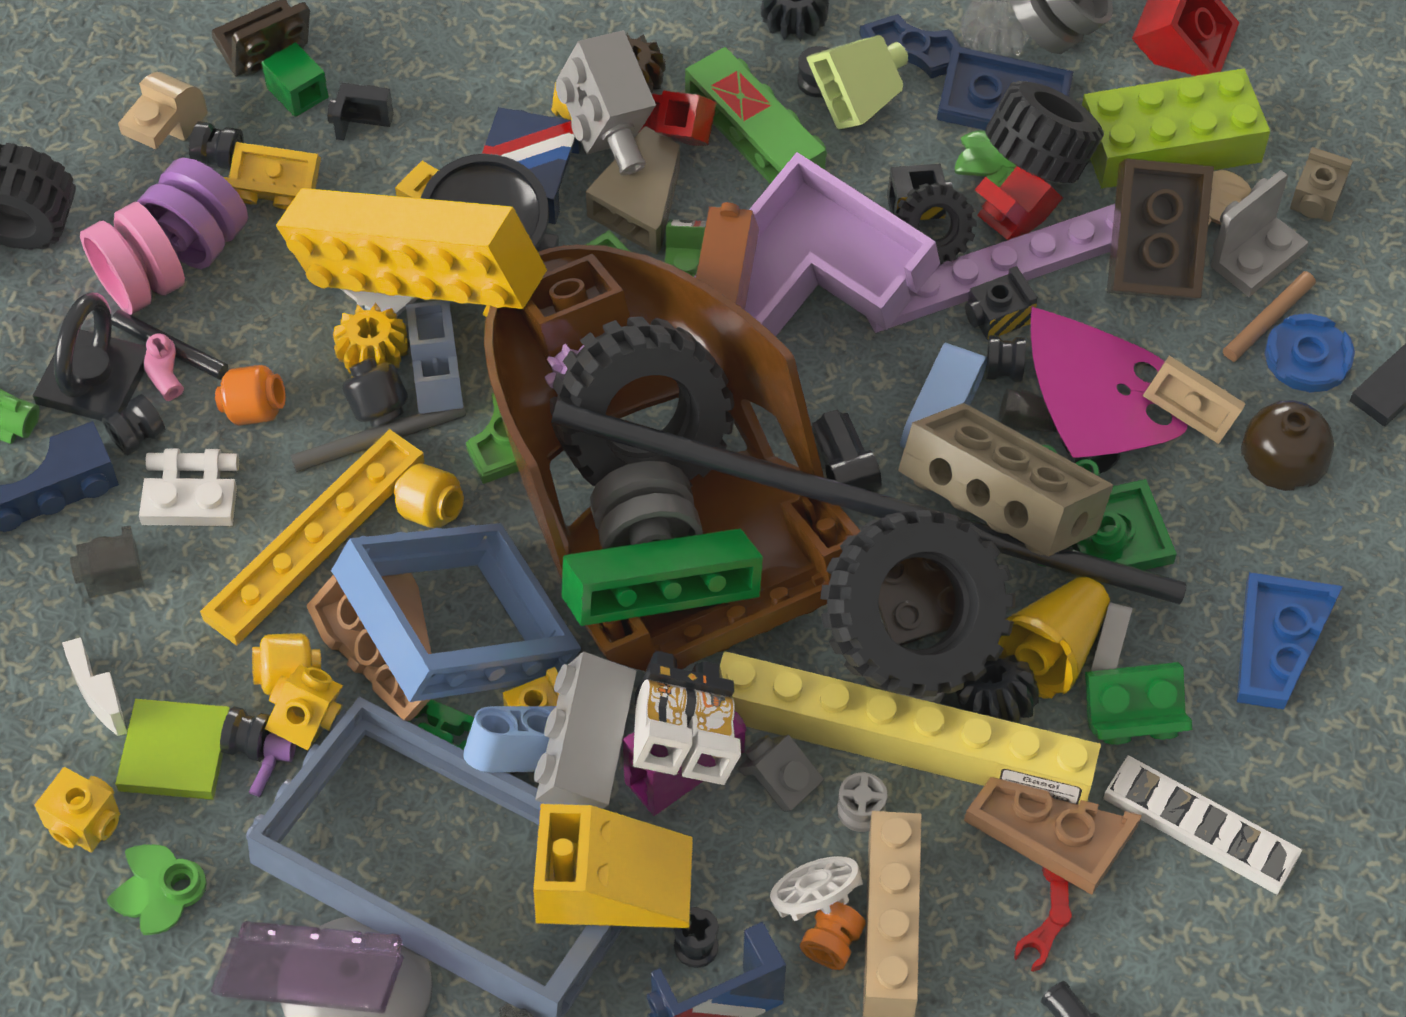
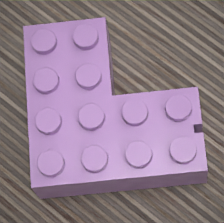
(835, 238)

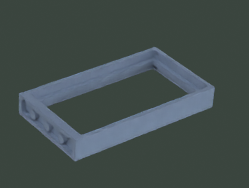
(376, 913)

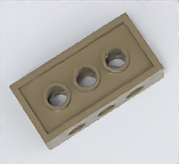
(1005, 479)

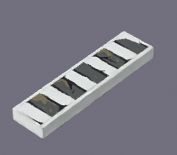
(1203, 824)

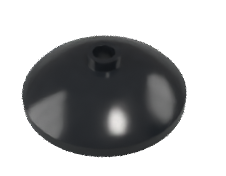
(493, 181)

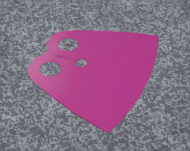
(1079, 383)

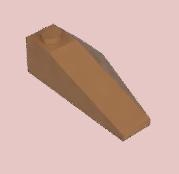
(345, 632)

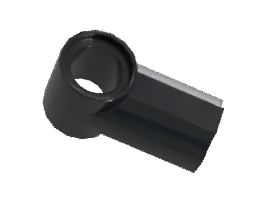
(844, 452)

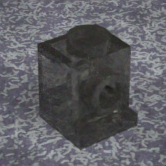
(108, 564)

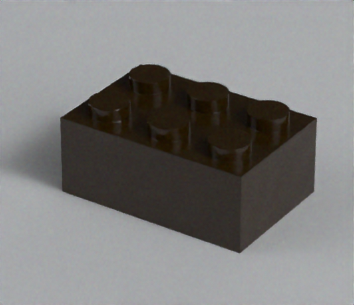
(1160, 229)

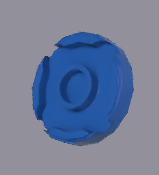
(1304, 363)

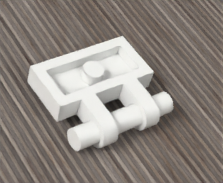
(186, 500)

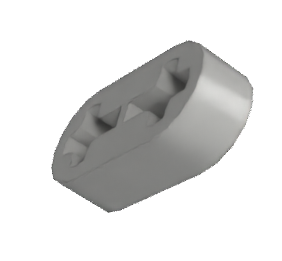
(1112, 637)

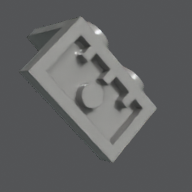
(1253, 240)

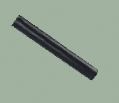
(183, 350)

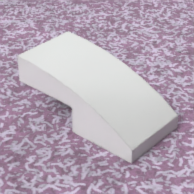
(97, 690)

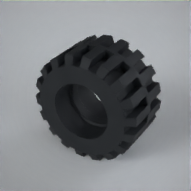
(1044, 132)
(33, 198)

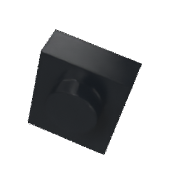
(360, 105)

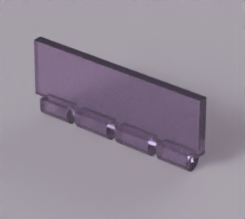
(310, 966)

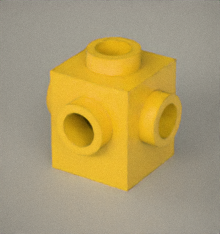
(304, 705)
(78, 810)

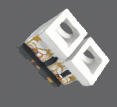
(688, 716)

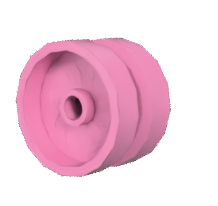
(132, 257)

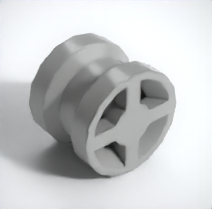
(863, 790)

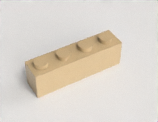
(892, 915)

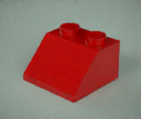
(1186, 34)

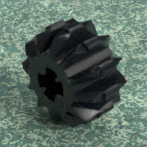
(795, 16)
(1003, 692)

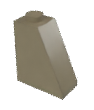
(638, 202)

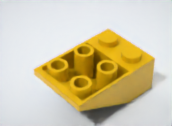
(610, 870)

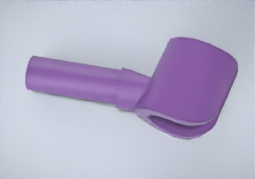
(274, 749)

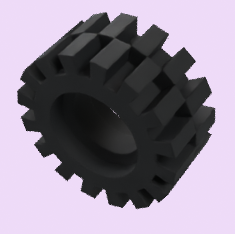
(957, 209)

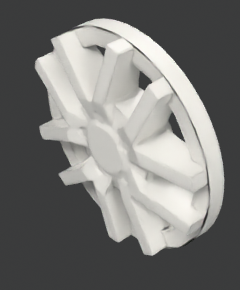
(815, 888)

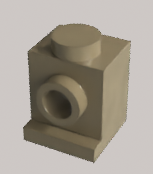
(1321, 184)

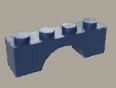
(71, 471)

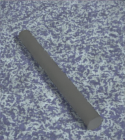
(365, 439)

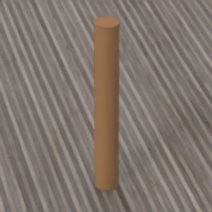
(1269, 316)

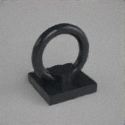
(90, 369)

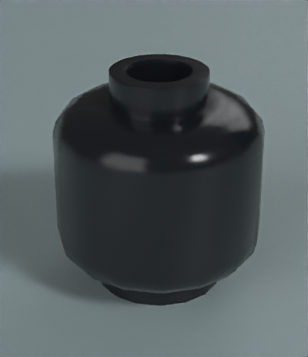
(375, 392)

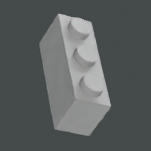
(585, 732)

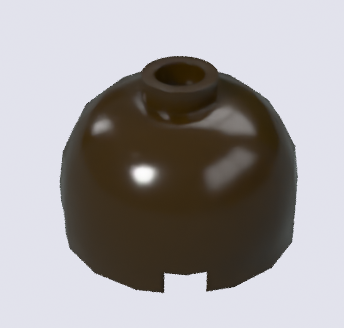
(1288, 445)

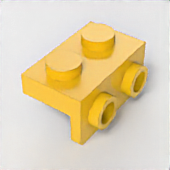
(272, 173)

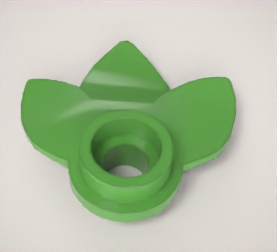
(983, 159)
(151, 889)

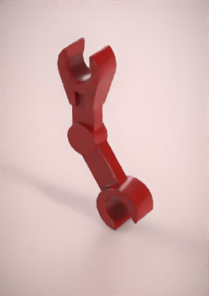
(1058, 918)

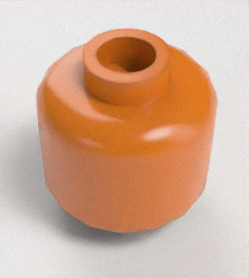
(250, 395)

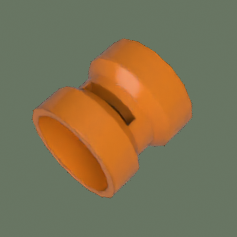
(832, 936)

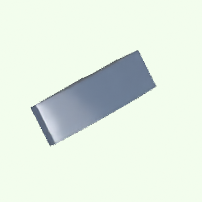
(434, 356)

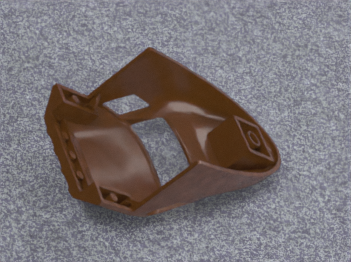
(792, 532)

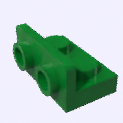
(1137, 702)

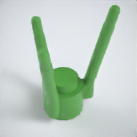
(16, 417)

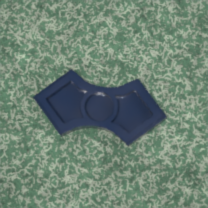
(924, 48)

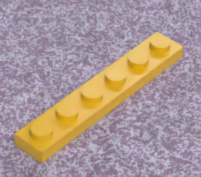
(310, 538)

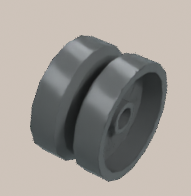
(1061, 23)
(644, 505)

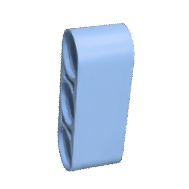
(950, 382)
(507, 738)

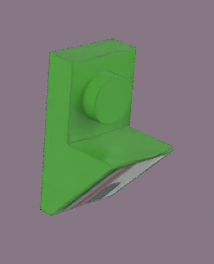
(684, 244)

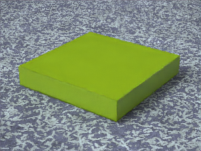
(172, 749)

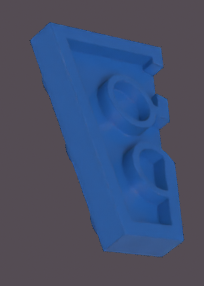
(1279, 635)

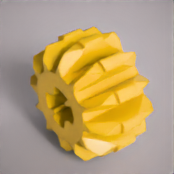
(370, 335)

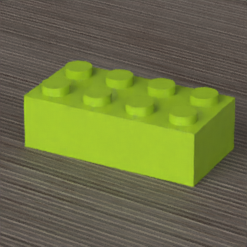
(1181, 121)

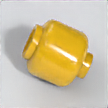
(428, 496)
(281, 656)

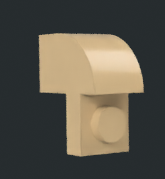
(163, 110)

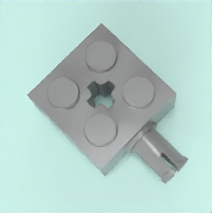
(606, 98)

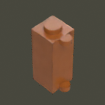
(729, 251)

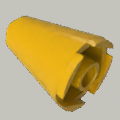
(1058, 633)

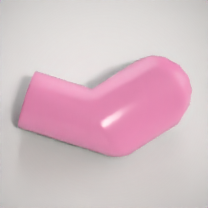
(160, 366)

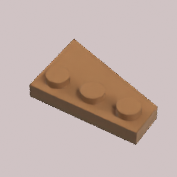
(1054, 833)

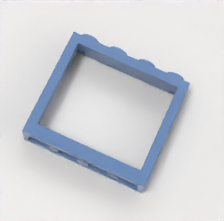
(463, 671)

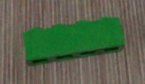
(661, 576)

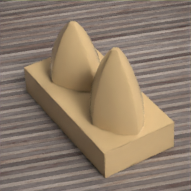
(1194, 399)

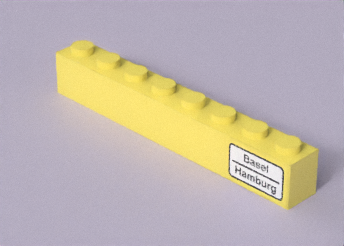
(908, 729)

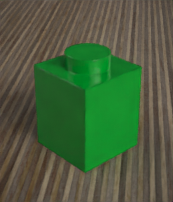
(295, 79)

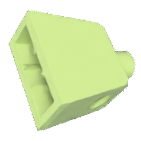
(858, 78)

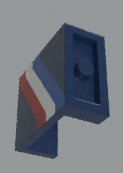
(537, 143)
(744, 996)

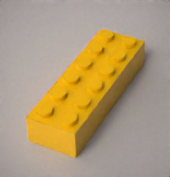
(413, 247)

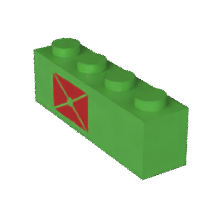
(751, 114)

